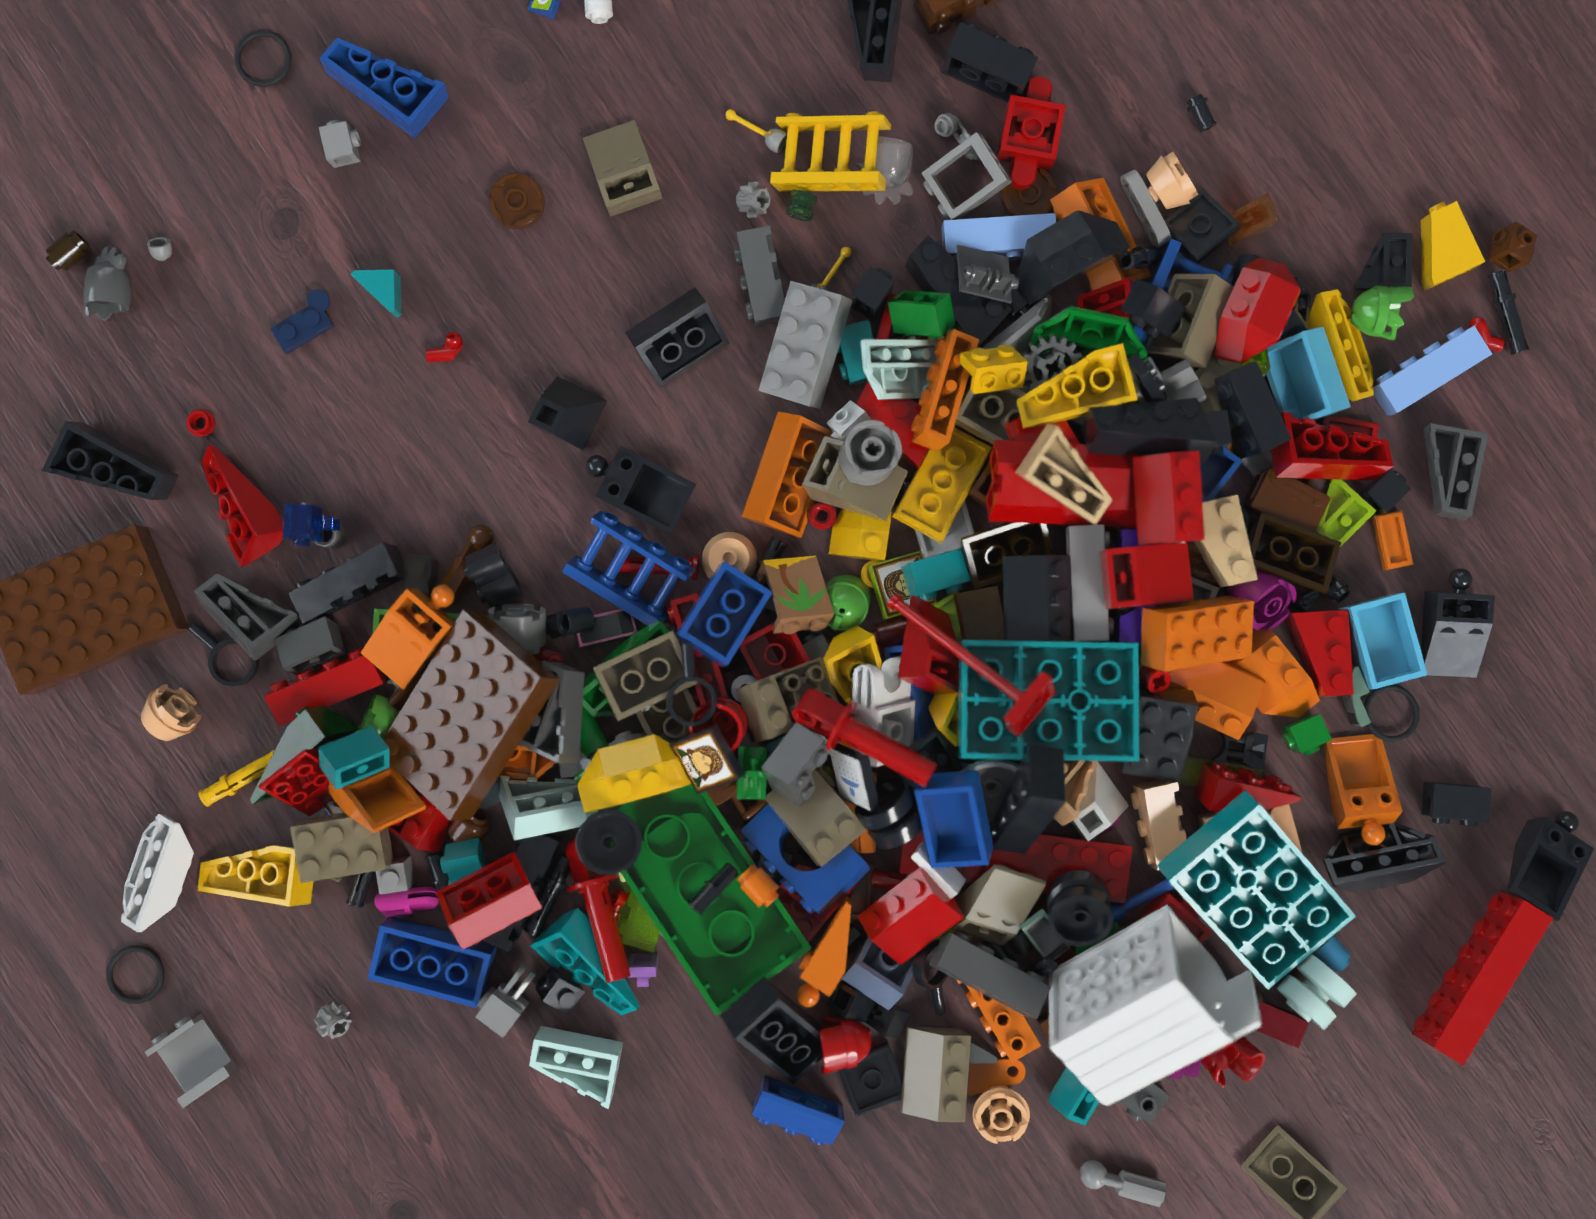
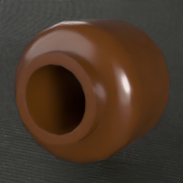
(469, 829)

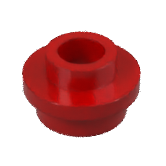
(193, 420)
(822, 525)

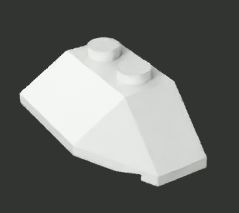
(156, 873)

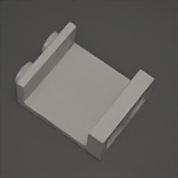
(194, 1057)

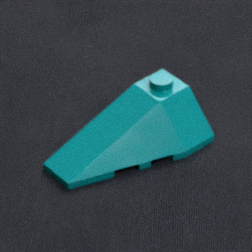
(572, 946)

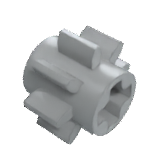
(753, 199)
(333, 1020)

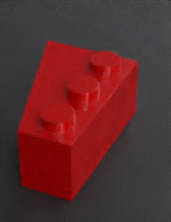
(1324, 649)

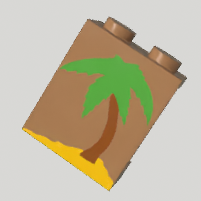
(797, 593)

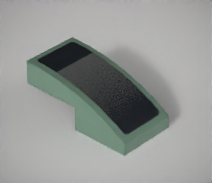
(1354, 707)
(1041, 936)

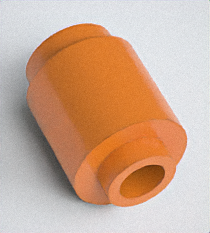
(758, 886)

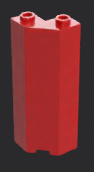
(1019, 501)

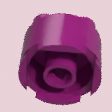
(1270, 598)

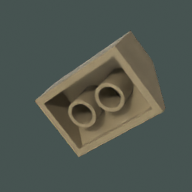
(1198, 328)
(936, 1073)

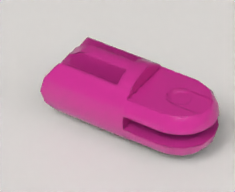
(407, 901)

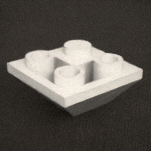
(1099, 806)

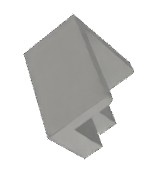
(1179, 381)

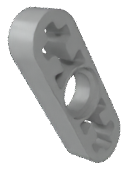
(1145, 208)

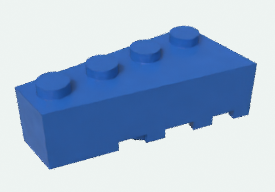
(391, 90)

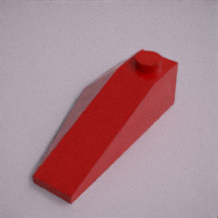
(250, 516)

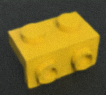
(994, 368)

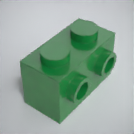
(921, 313)

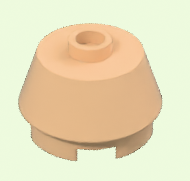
(1170, 182)
(731, 548)
(169, 713)
(1001, 1114)

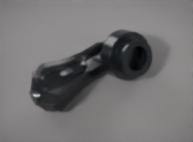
(1337, 592)

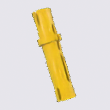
(231, 783)

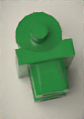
(753, 782)

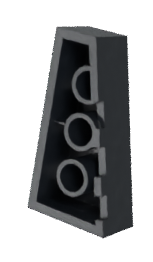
(938, 272)
(1149, 429)
(104, 462)
(348, 583)

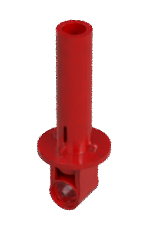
(840, 724)
(600, 915)

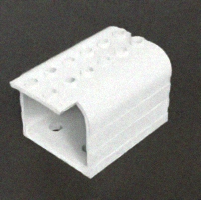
(1144, 1007)

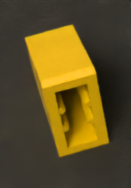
(1446, 245)

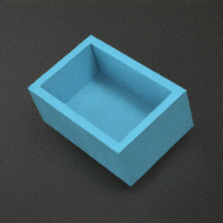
(1306, 376)
(1385, 641)

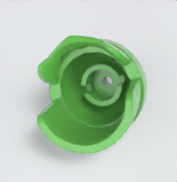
(1380, 308)
(851, 595)

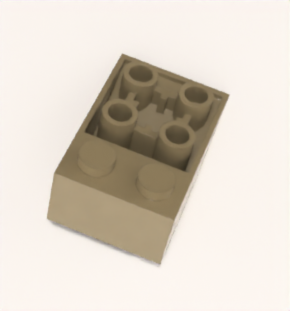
(622, 168)
(829, 484)
(773, 698)
(997, 904)

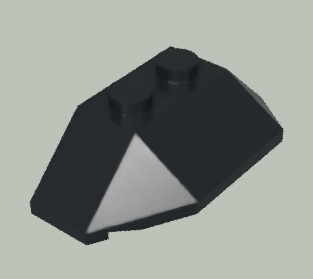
(1067, 253)
(1395, 861)

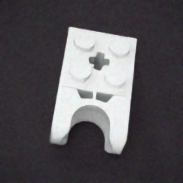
(884, 702)

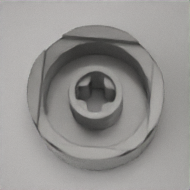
(878, 440)
(523, 624)

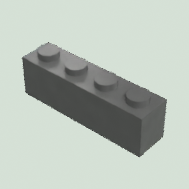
(990, 975)

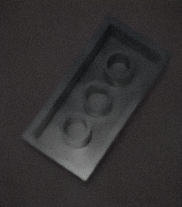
(775, 1030)

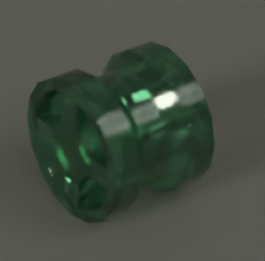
(801, 205)

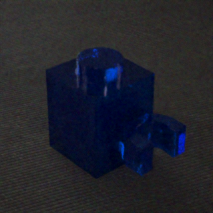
(305, 524)

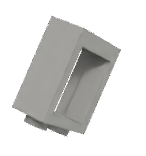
(989, 160)

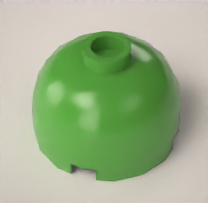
(379, 715)

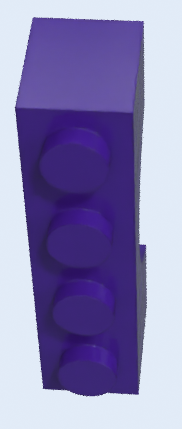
(1129, 624)

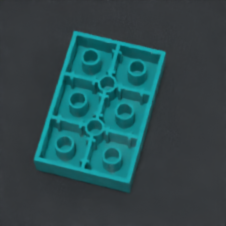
(1088, 716)
(1256, 889)

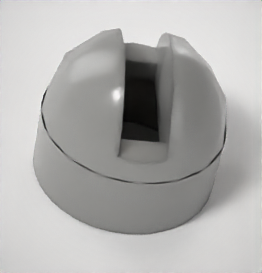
(160, 248)

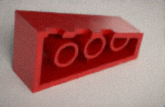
(1329, 453)

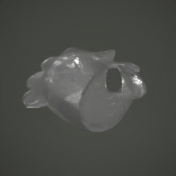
(895, 163)

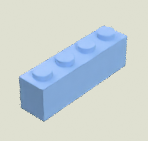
(994, 234)
(1430, 371)

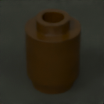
(67, 250)

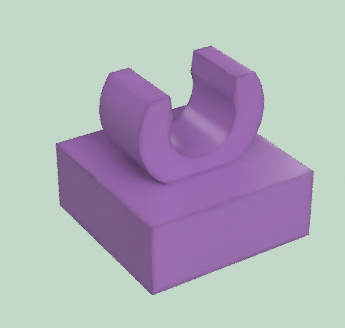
(643, 967)

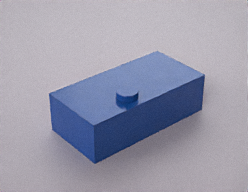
(431, 962)

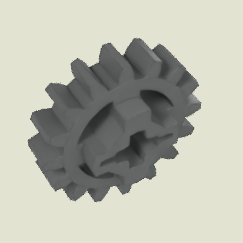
(1055, 354)

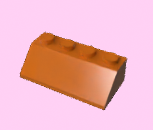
(1096, 199)
(777, 491)
(1223, 695)

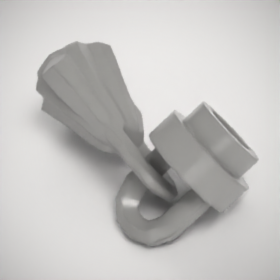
(947, 125)

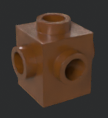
(1512, 247)

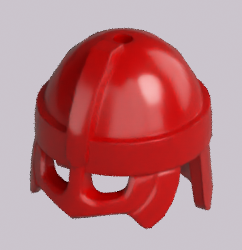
(733, 728)
(843, 1043)
(1238, 1056)

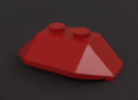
(1256, 310)

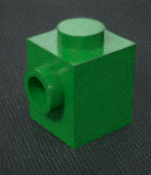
(1306, 734)

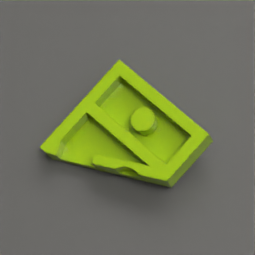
(1344, 512)

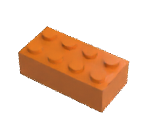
(1196, 632)

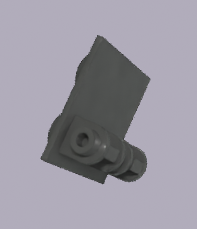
(985, 274)

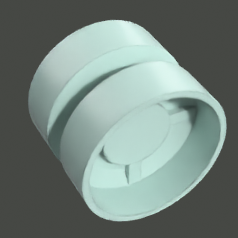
(1310, 996)

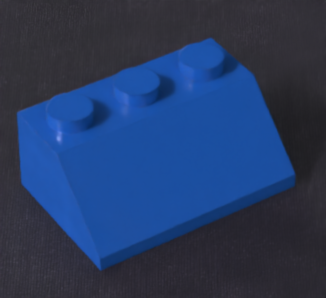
(798, 1111)

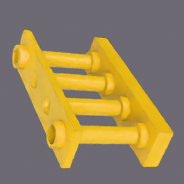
(841, 178)

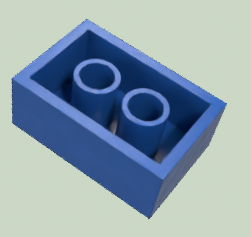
(723, 614)

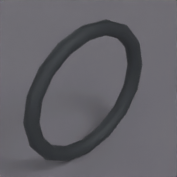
(248, 38)
(1416, 717)
(117, 993)

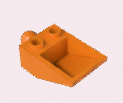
(408, 638)
(1361, 775)
(378, 799)
(827, 962)

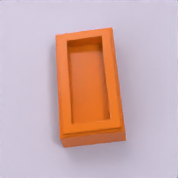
(1392, 540)

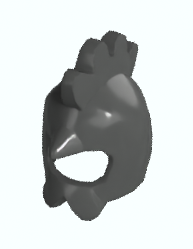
(107, 283)

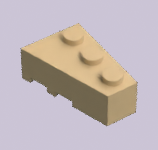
(1062, 475)
(1226, 542)

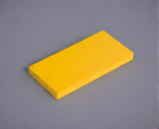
(942, 485)

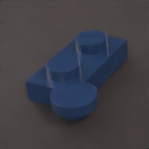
(304, 324)

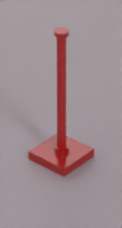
(1027, 703)

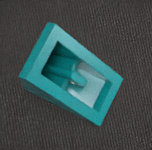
(384, 286)

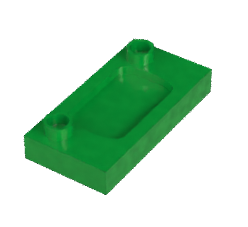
(733, 938)

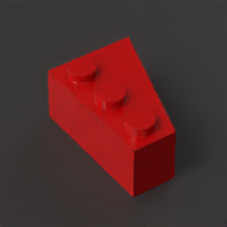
(896, 415)

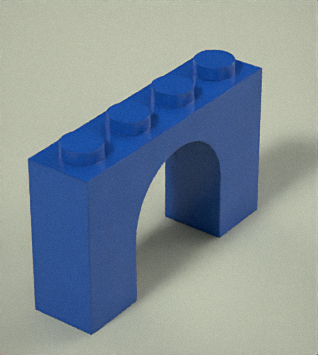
(817, 887)

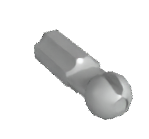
(1126, 1183)

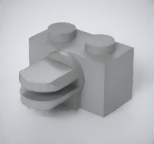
(504, 1005)

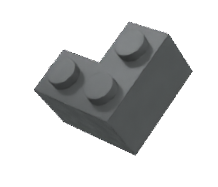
(793, 762)

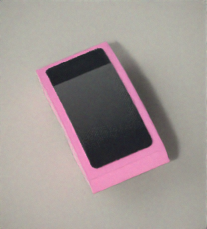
(607, 627)

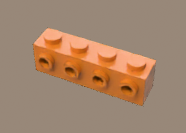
(944, 392)
(1009, 1026)

